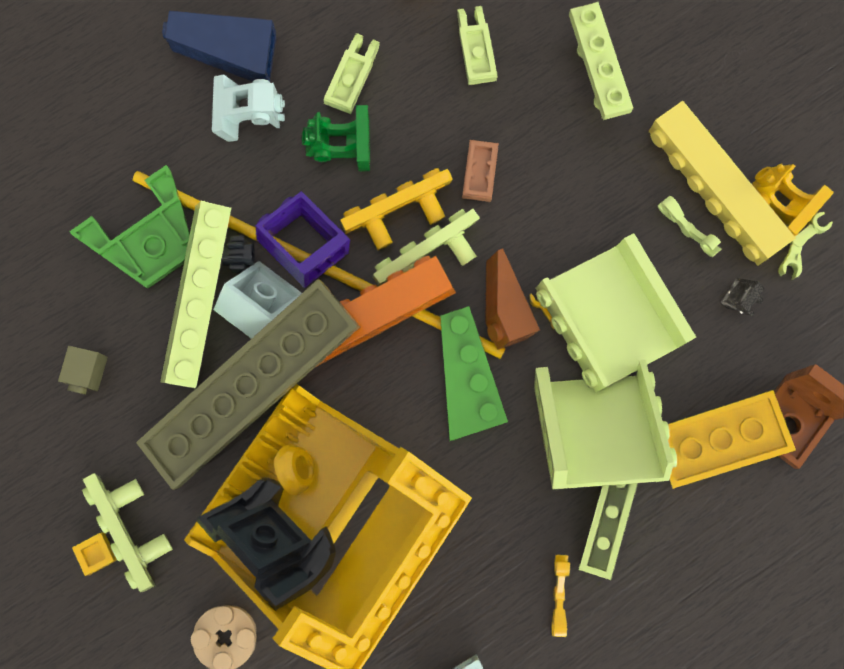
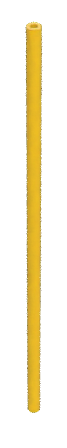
(334, 272)

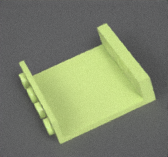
(614, 313)
(603, 434)

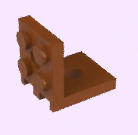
(814, 403)

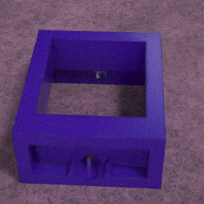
(322, 259)

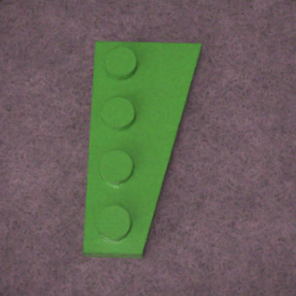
(470, 386)

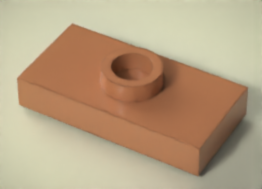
(480, 170)

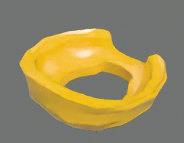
(286, 469)

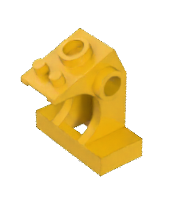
(802, 205)

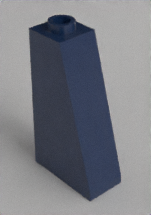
(225, 42)

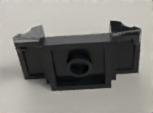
(270, 543)

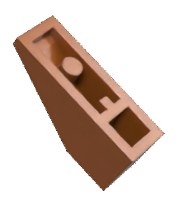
(507, 309)

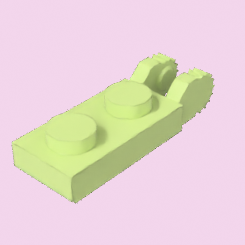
(476, 48)
(351, 75)

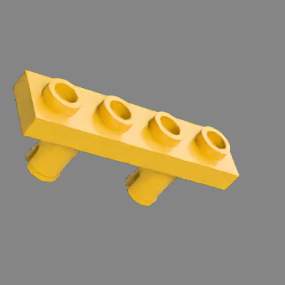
(421, 192)

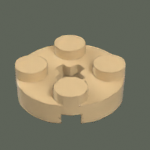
(206, 639)

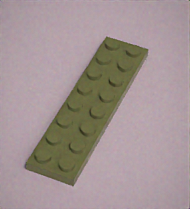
(247, 384)

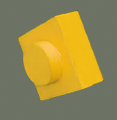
(94, 554)

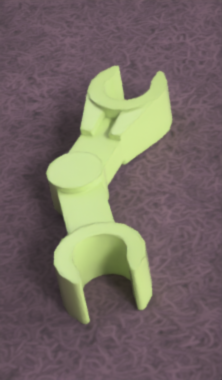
(672, 210)
(793, 257)

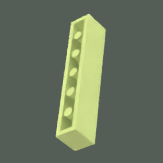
(195, 295)

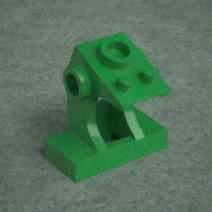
(357, 135)

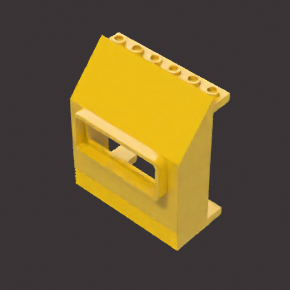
(385, 558)

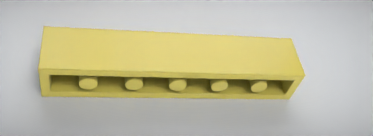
(720, 184)

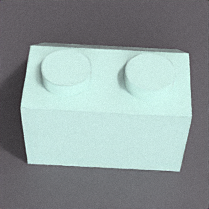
(254, 298)

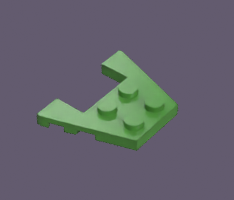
(150, 246)

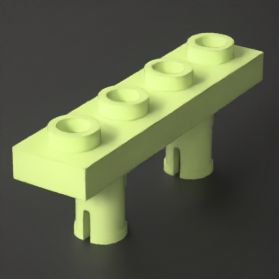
(600, 61)
(435, 237)
(110, 521)

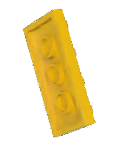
(728, 438)

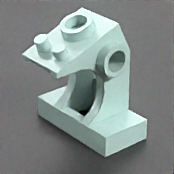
(262, 108)

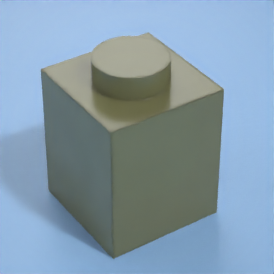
(82, 370)

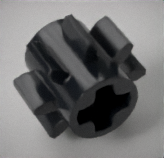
(238, 254)

